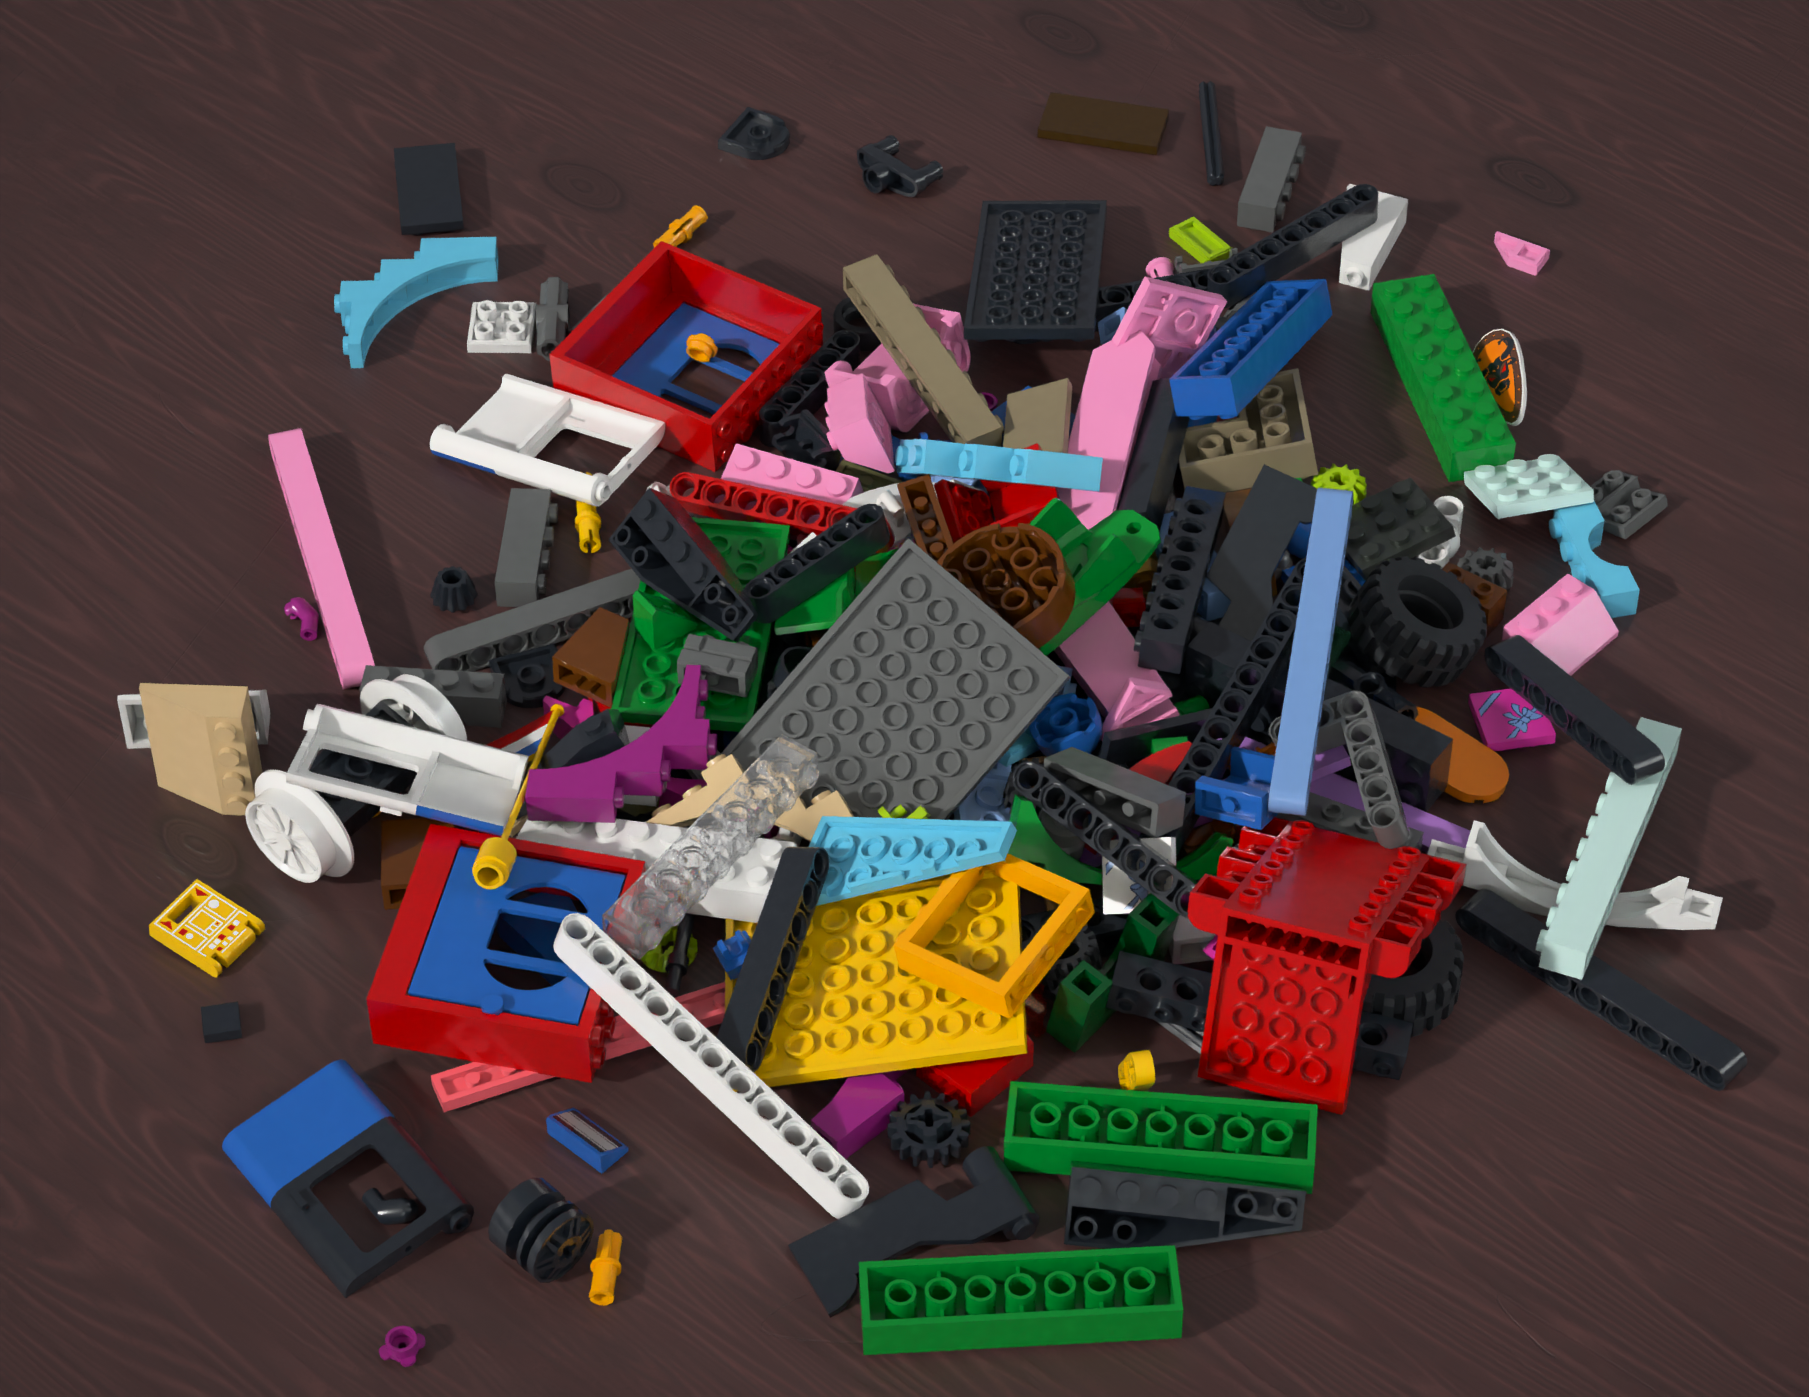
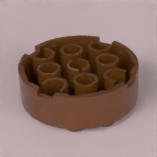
(1017, 576)

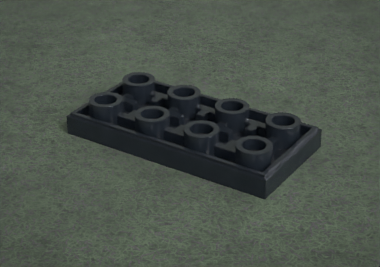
(428, 189)

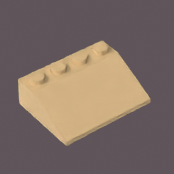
(203, 743)

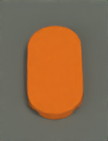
(1474, 768)

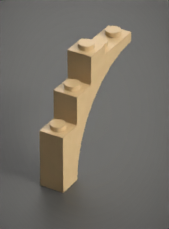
(720, 775)

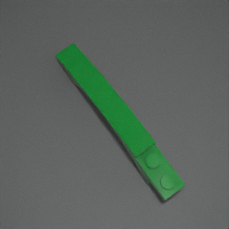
(1035, 845)

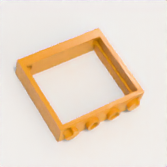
(1031, 965)

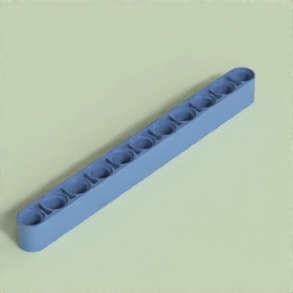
(1311, 652)

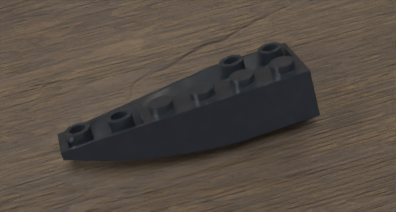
(683, 564)
(1164, 1208)

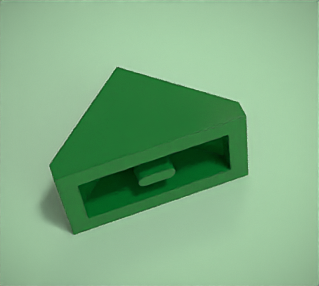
(660, 619)

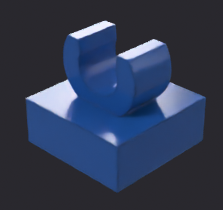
(733, 952)

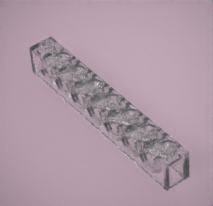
(710, 846)

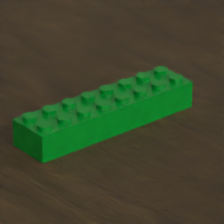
(1441, 375)
(1160, 1132)
(1020, 1300)

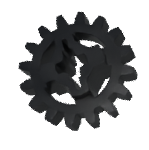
(929, 1129)

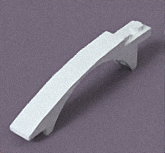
(1658, 907)

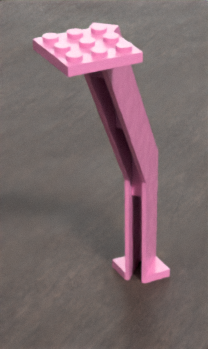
(1151, 343)

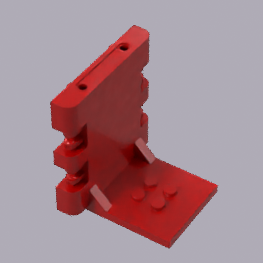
(1297, 941)

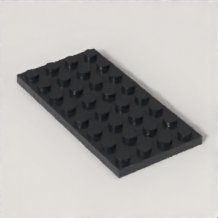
(1036, 271)

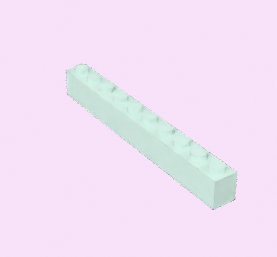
(1603, 862)

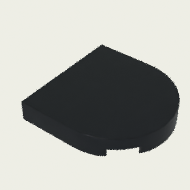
(755, 136)
(528, 676)

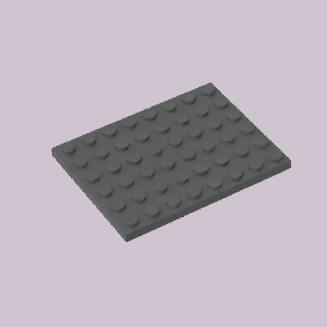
(907, 694)

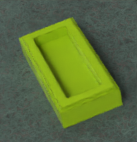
(1199, 241)

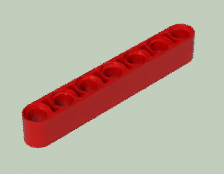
(768, 504)

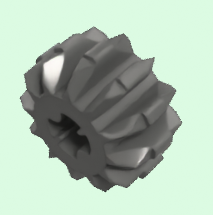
(1489, 566)

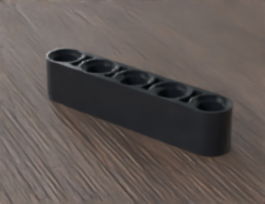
(808, 385)
(818, 562)

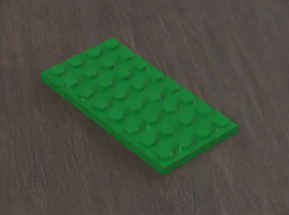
(650, 676)

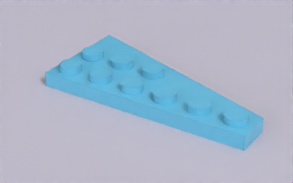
(894, 852)

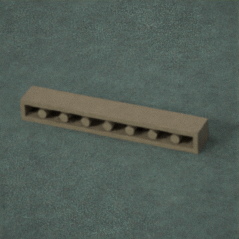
(920, 354)

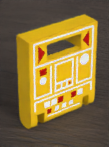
(209, 931)

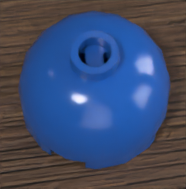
(1067, 724)

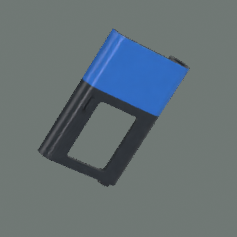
(315, 1134)

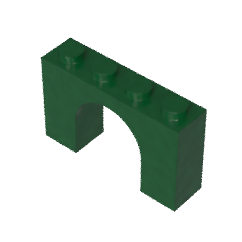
(1085, 991)

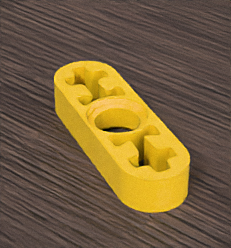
(1137, 1071)

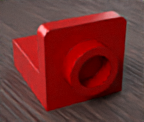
(1129, 605)

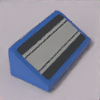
(585, 1138)

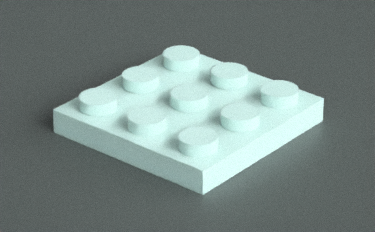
(1528, 486)

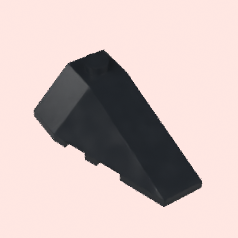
(585, 742)

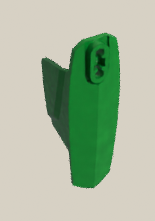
(1097, 557)

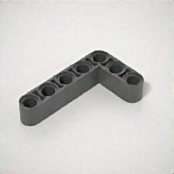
(1352, 722)

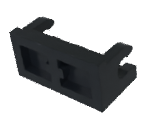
(806, 441)

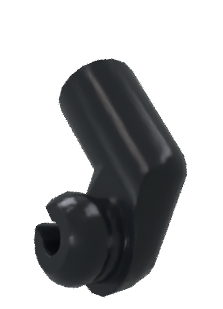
(391, 1210)

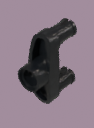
(886, 172)

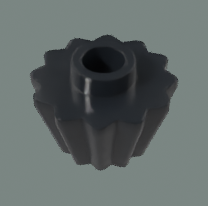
(453, 590)

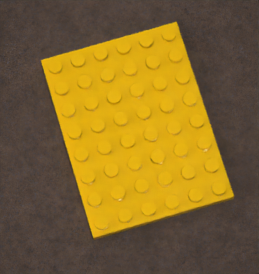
(864, 1015)

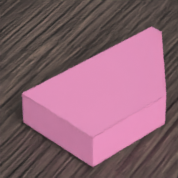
(1521, 254)

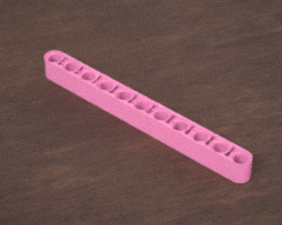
(321, 556)

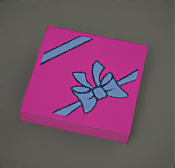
(1509, 721)

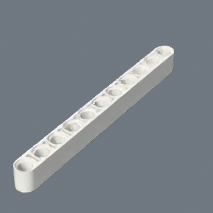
(715, 1081)

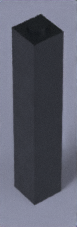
(1154, 455)

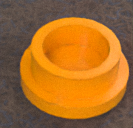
(701, 347)

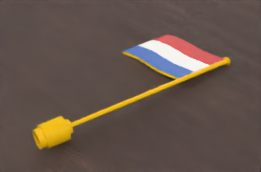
(498, 854)

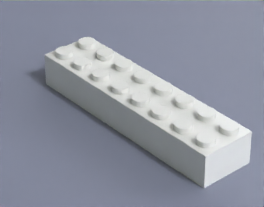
(734, 897)

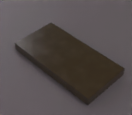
(1103, 123)

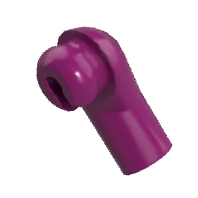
(309, 617)

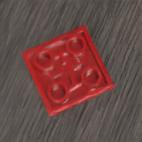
(963, 508)

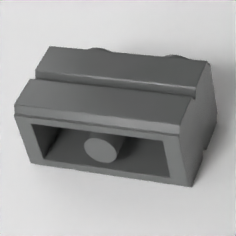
(724, 664)

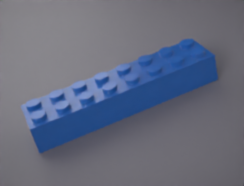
(1250, 348)

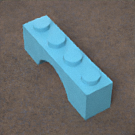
(1578, 533)

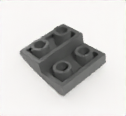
(1625, 504)

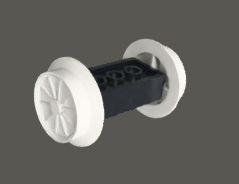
(311, 830)

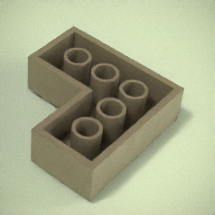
(1269, 432)

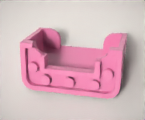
(888, 383)

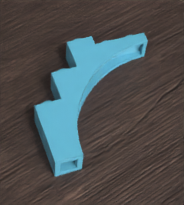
(401, 282)
(999, 464)

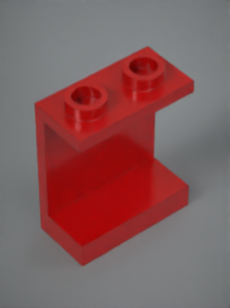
(1018, 502)

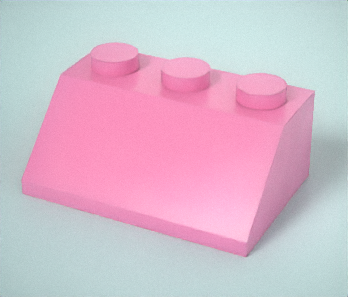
(859, 425)
(1565, 624)

